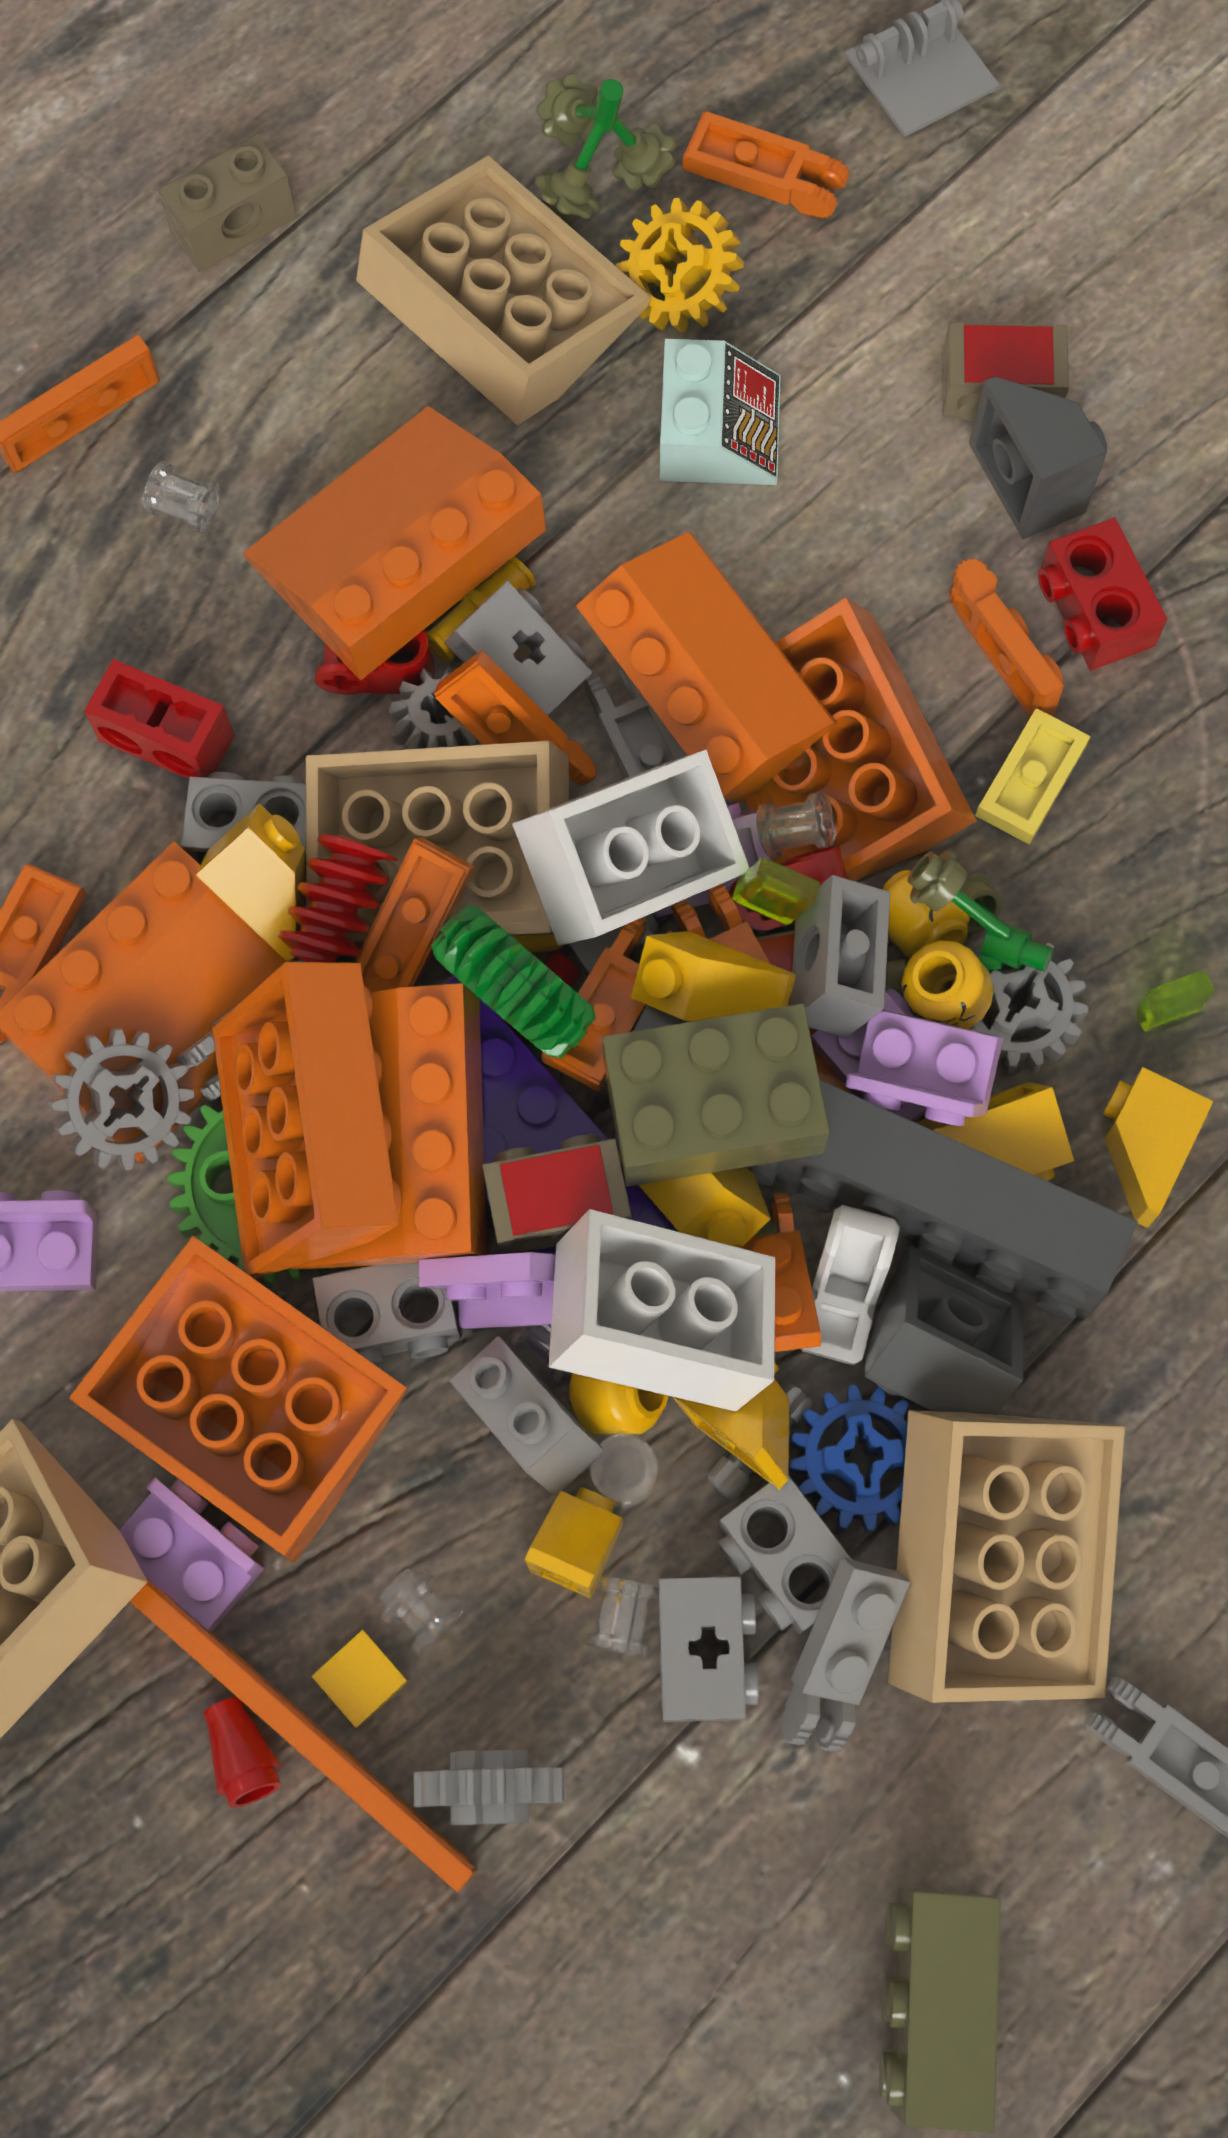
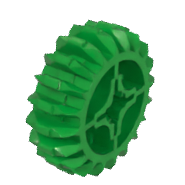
(513, 982)

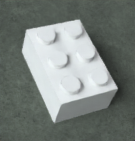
(631, 848)
(663, 1311)

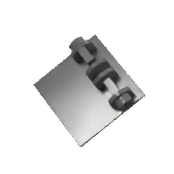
(922, 67)

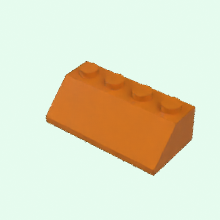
(706, 664)

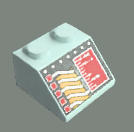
(718, 415)

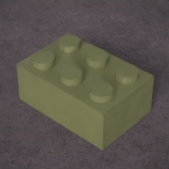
(715, 1095)
(942, 2009)

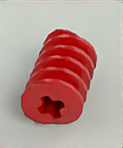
(335, 900)

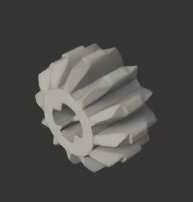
(415, 713)

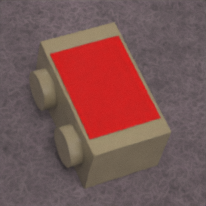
(1015, 352)
(547, 1193)

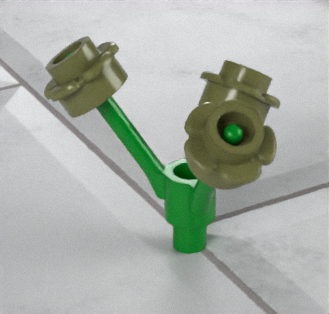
(941, 880)

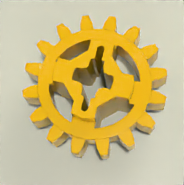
(698, 280)

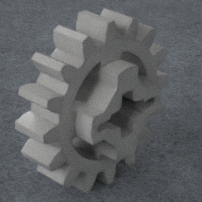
(1040, 1017)
(142, 1076)
(488, 1787)

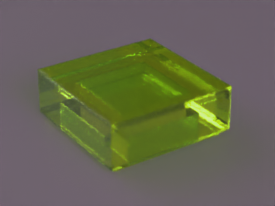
(775, 891)
(1174, 1000)

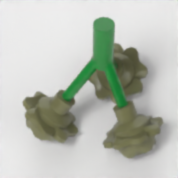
(573, 116)

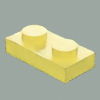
(1032, 776)

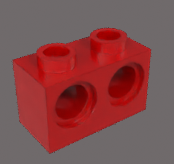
(1115, 592)
(159, 721)

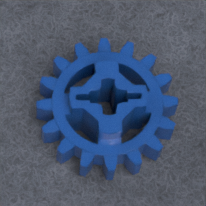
(831, 1463)

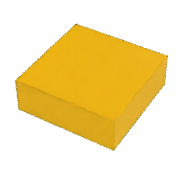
(360, 1679)

